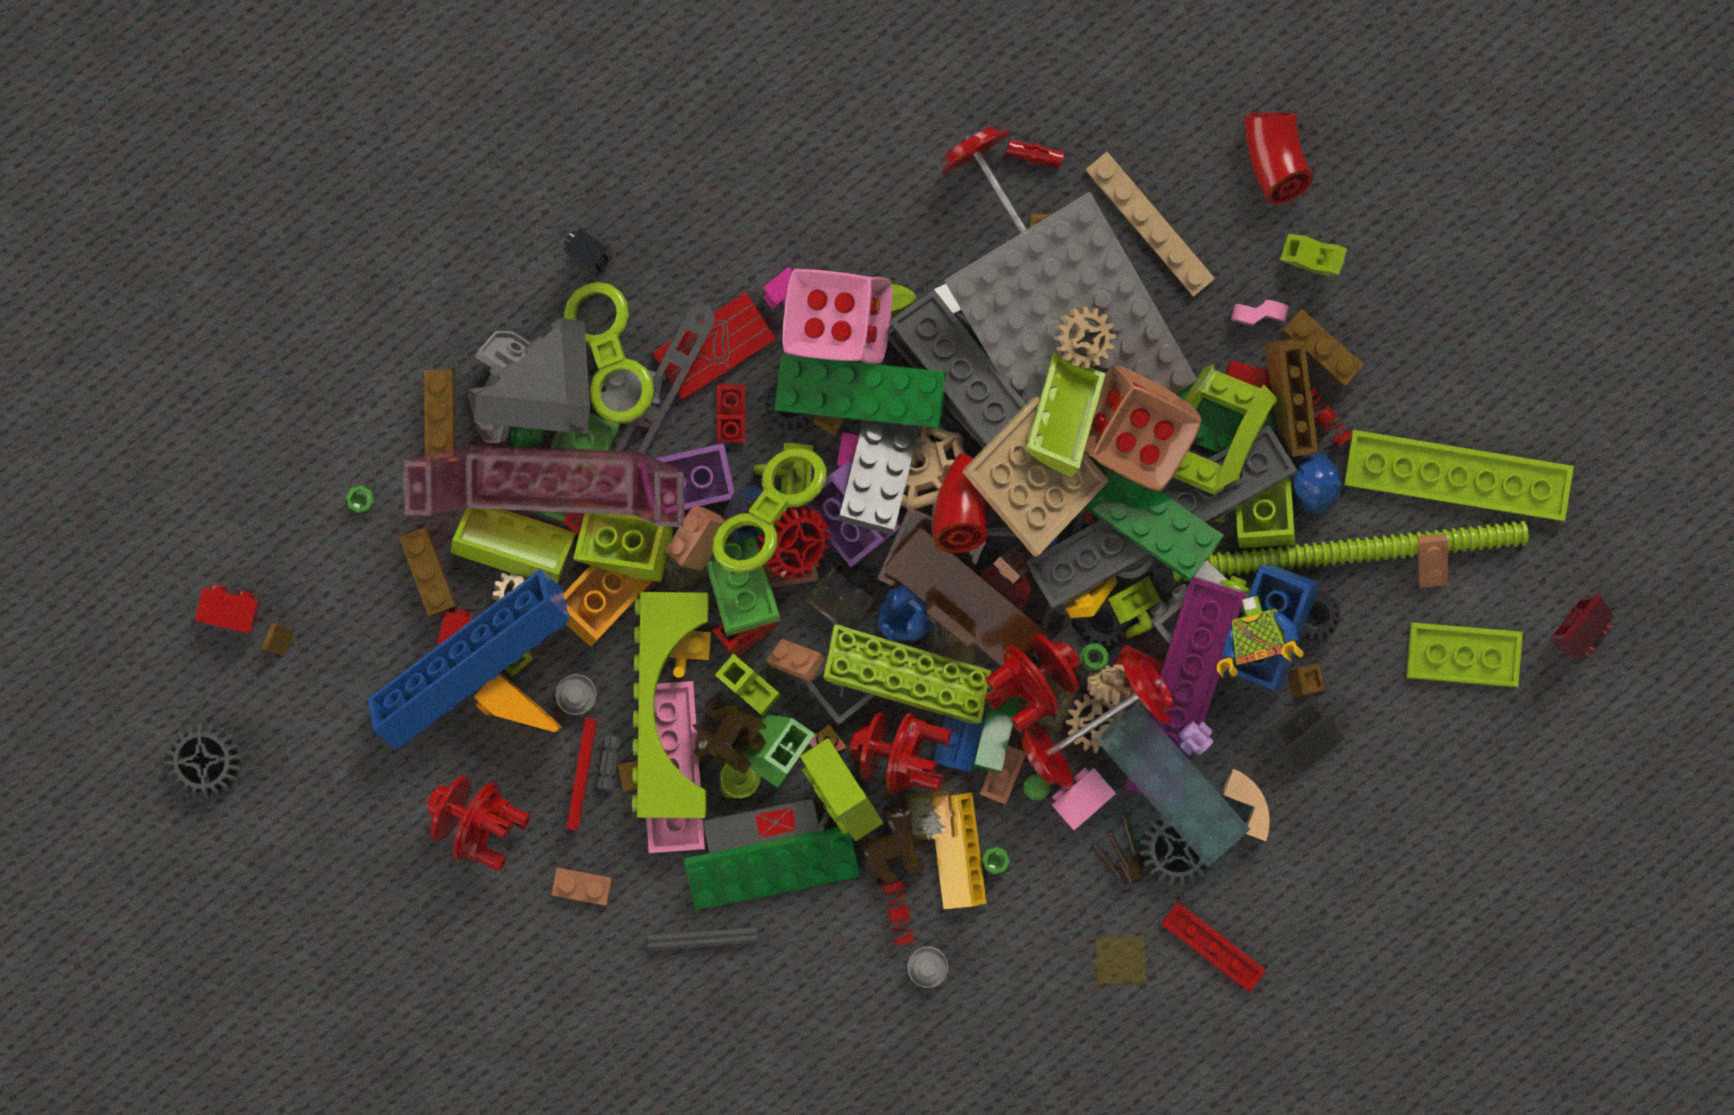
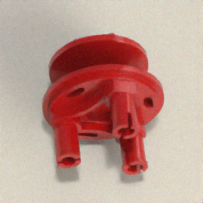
(1023, 679)
(904, 764)
(484, 815)

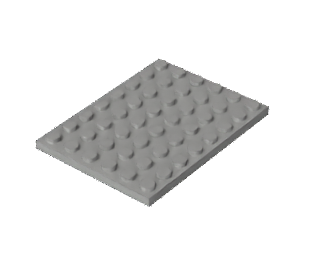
(1057, 266)

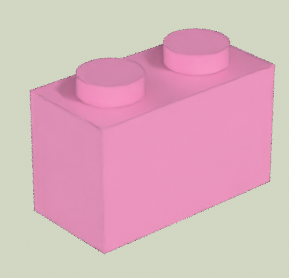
(1083, 798)

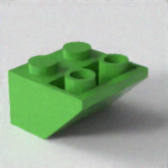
(784, 746)

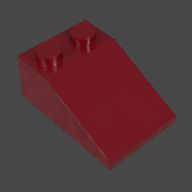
(1583, 626)

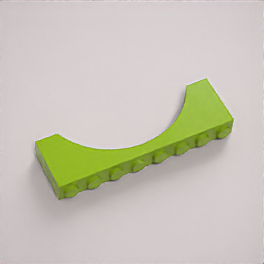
(663, 624)

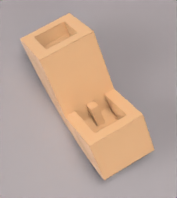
(1246, 791)

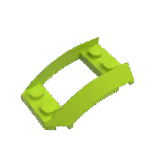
(1240, 397)

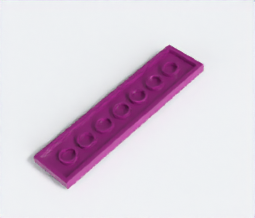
(1194, 654)

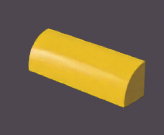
(960, 858)

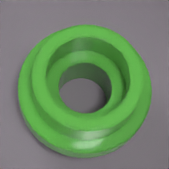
(1102, 660)

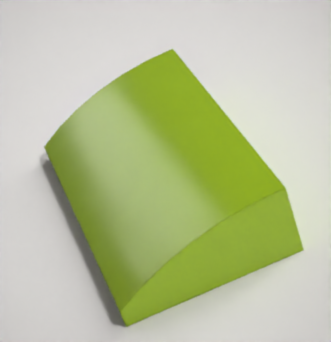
(1064, 415)
(512, 542)

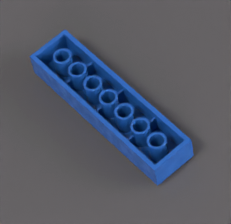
(468, 659)

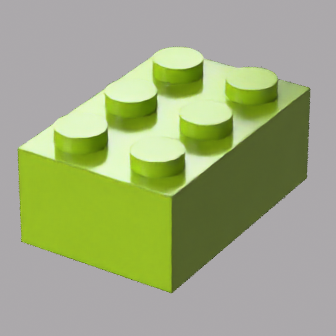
(839, 790)

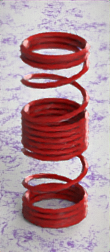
(1326, 416)
(899, 913)

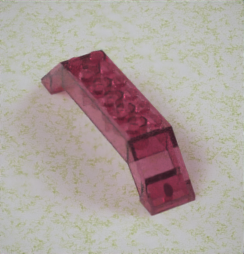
(544, 482)

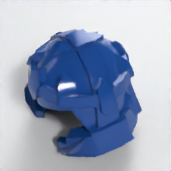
(1316, 484)
(903, 616)

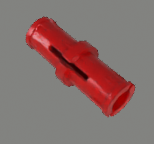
(1034, 153)

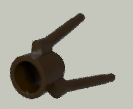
(1128, 868)

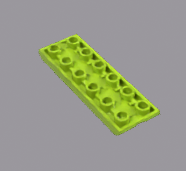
(906, 674)

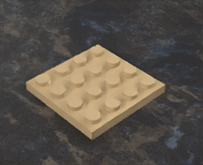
(1026, 492)

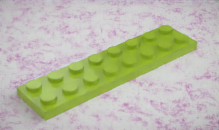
(1458, 475)

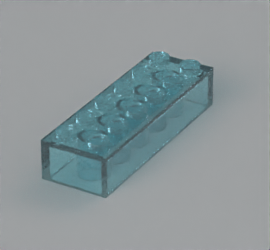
(1172, 784)

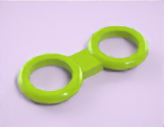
(610, 354)
(768, 509)

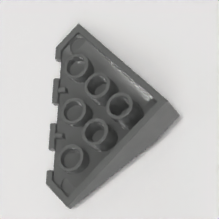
(545, 387)

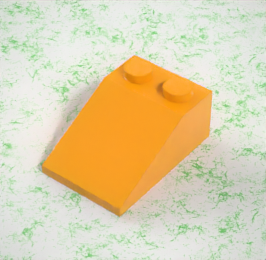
(599, 601)
(507, 701)

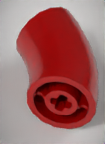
(1277, 155)
(959, 511)

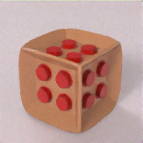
(1141, 428)

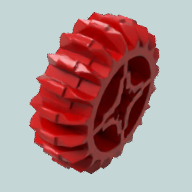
(801, 547)

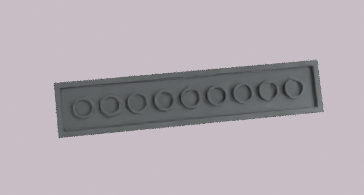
(1103, 553)

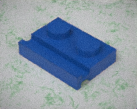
(962, 746)

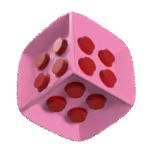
(837, 316)

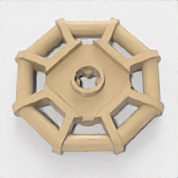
(935, 465)

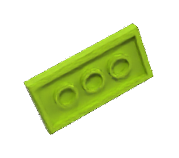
(1464, 654)

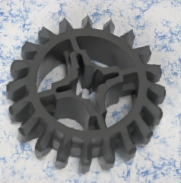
(203, 773)
(1159, 865)

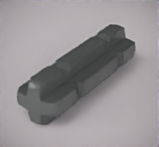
(608, 762)

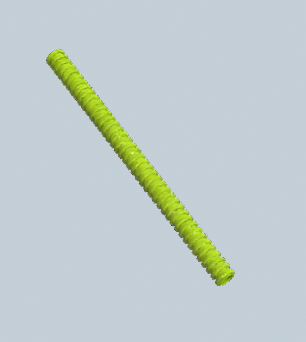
(1365, 549)

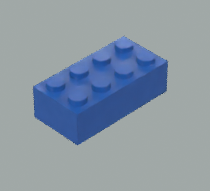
(1292, 597)

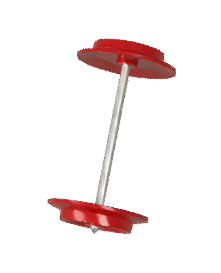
(973, 148)
(1149, 689)

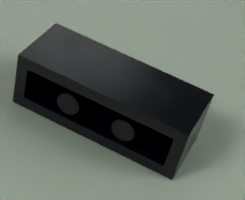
(587, 251)

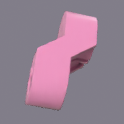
(1269, 309)

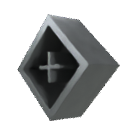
(837, 699)

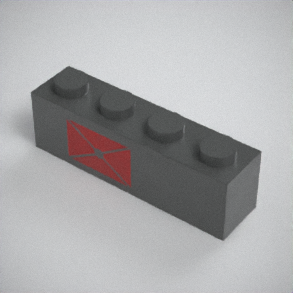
(761, 825)

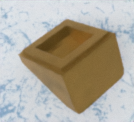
(278, 639)
(1306, 680)

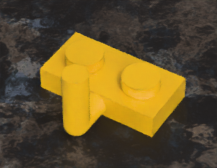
(1090, 602)
(693, 646)

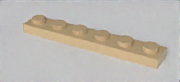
(1150, 224)

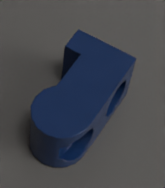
(741, 503)

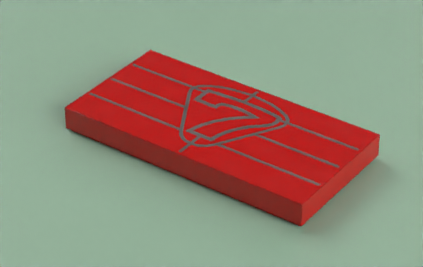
(733, 338)

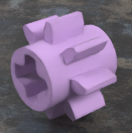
(1195, 738)

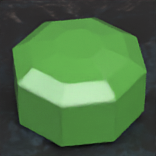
(360, 499)
(1036, 787)
(995, 860)

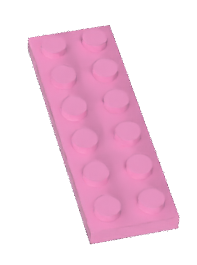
(674, 724)

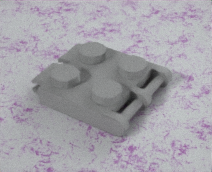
(624, 392)

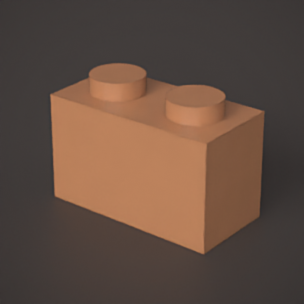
(694, 541)

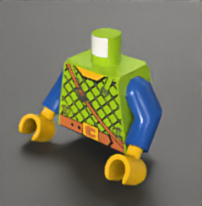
(1258, 637)

